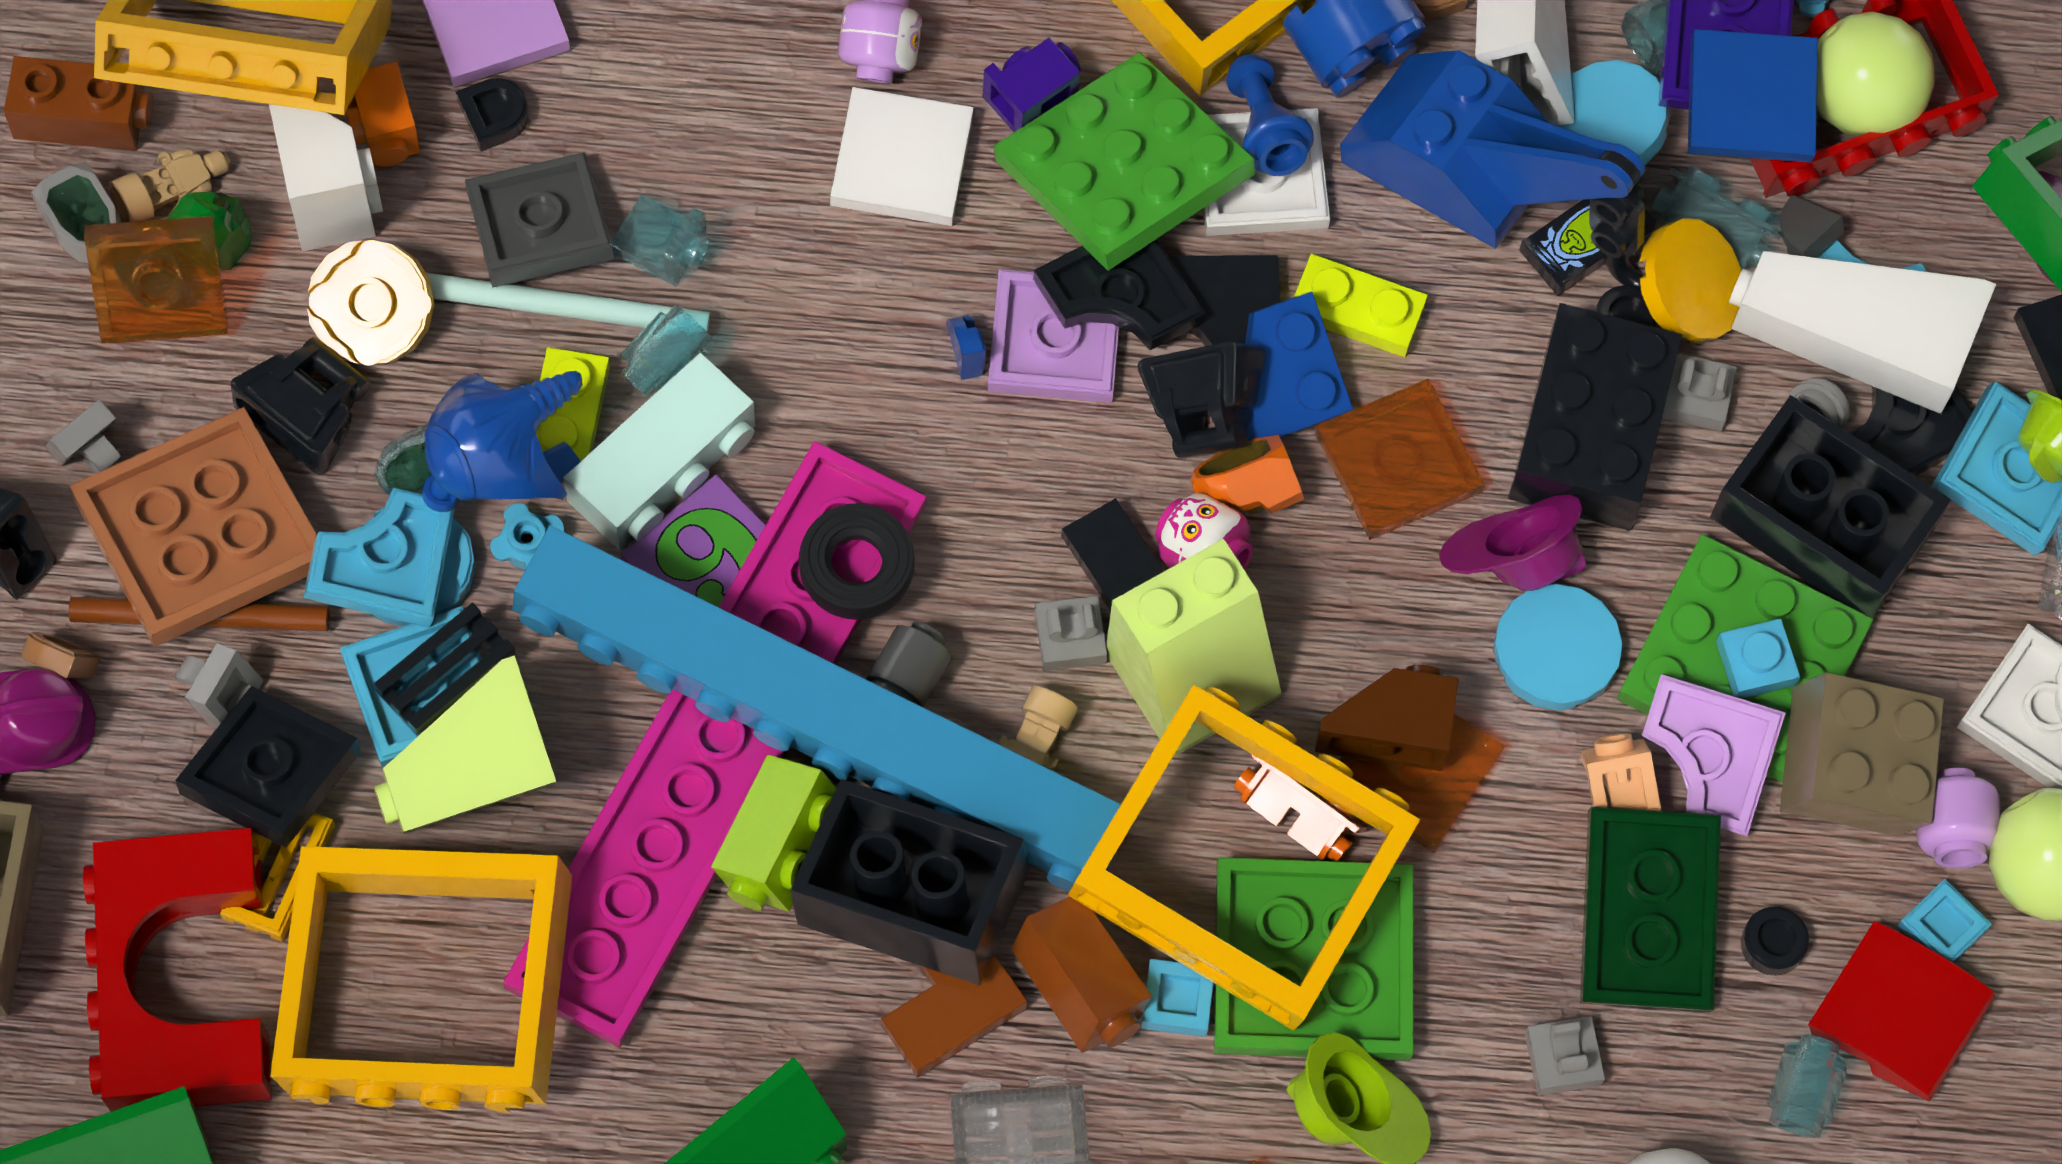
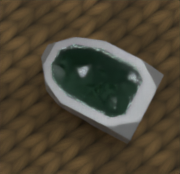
(70, 202)

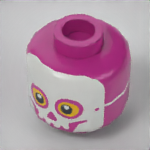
(1198, 523)

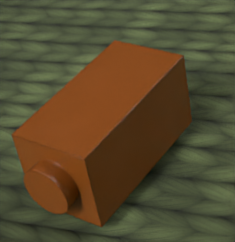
(69, 106)
(1081, 974)

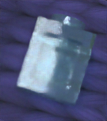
(662, 240)

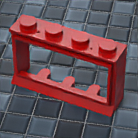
(1960, 117)

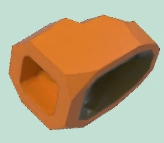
(1250, 477)

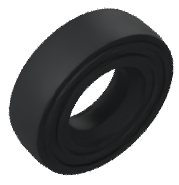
(862, 523)

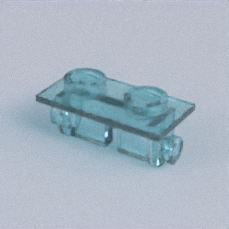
(1740, 225)

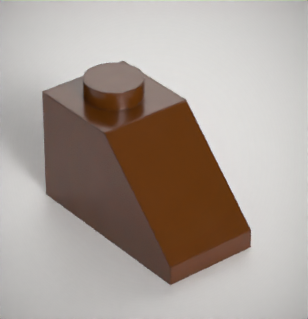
(1395, 720)

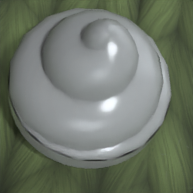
(1824, 398)

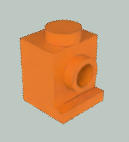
(383, 116)

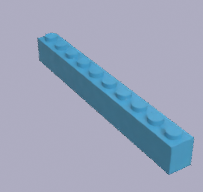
(805, 702)

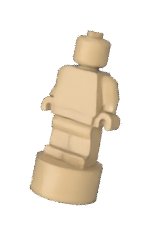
(180, 173)
(1044, 719)

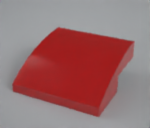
(1902, 1010)

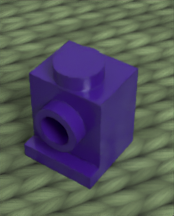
(1031, 82)

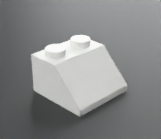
(325, 177)

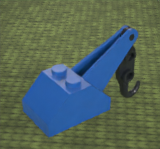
(1482, 152)

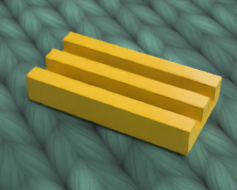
(279, 925)

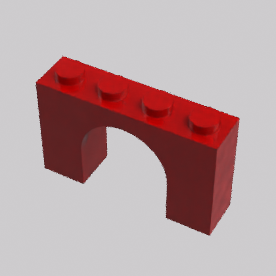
(136, 894)

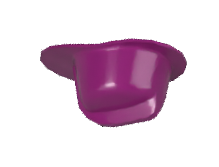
(1521, 546)
(42, 720)

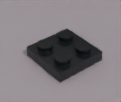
(268, 766)

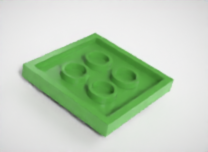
(1124, 160)
(1729, 592)
(1281, 919)

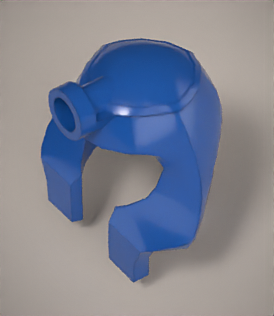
(487, 445)

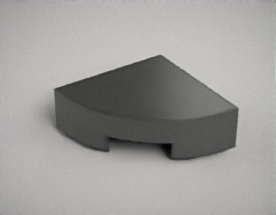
(1808, 227)

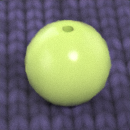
(1872, 74)
(2029, 854)

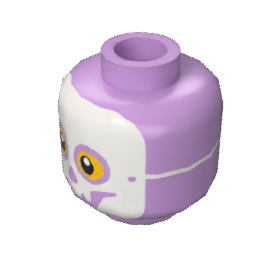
(879, 38)

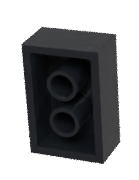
(1596, 414)
(1829, 507)
(909, 881)

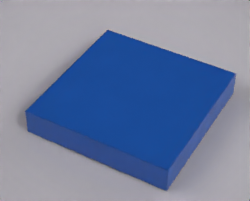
(1752, 95)

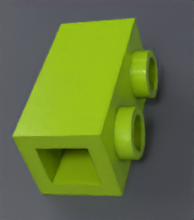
(773, 833)

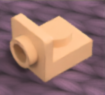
(1621, 773)

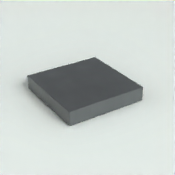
(539, 219)

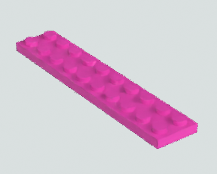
(681, 791)

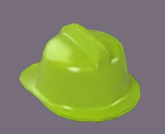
(2042, 435)
(1356, 1100)

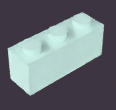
(661, 452)

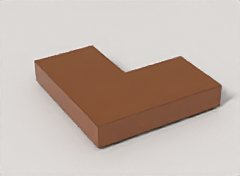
(951, 1015)

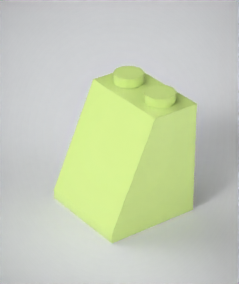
(1192, 628)
(469, 756)

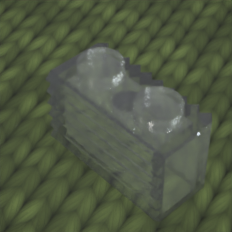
(1019, 1124)

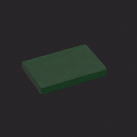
(1650, 909)

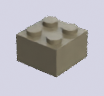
(1862, 754)

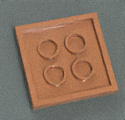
(197, 526)

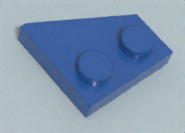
(1299, 370)

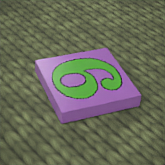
(699, 542)

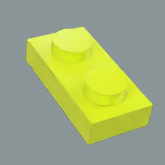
(1363, 305)
(578, 418)

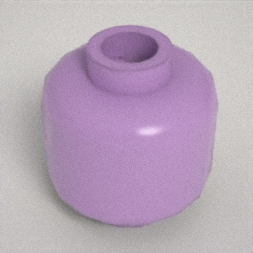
(1962, 821)

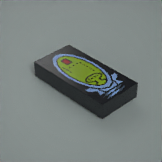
(1564, 248)

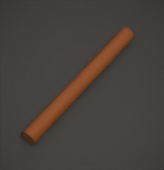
(247, 617)

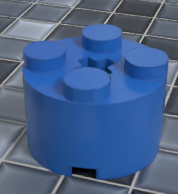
(1353, 35)

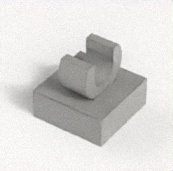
(1699, 392)
(86, 438)
(1070, 633)
(217, 682)
(1564, 1056)

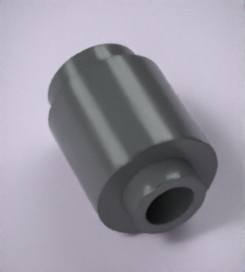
(911, 662)

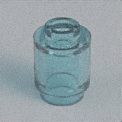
(663, 350)
(1807, 1086)

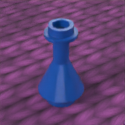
(1273, 134)

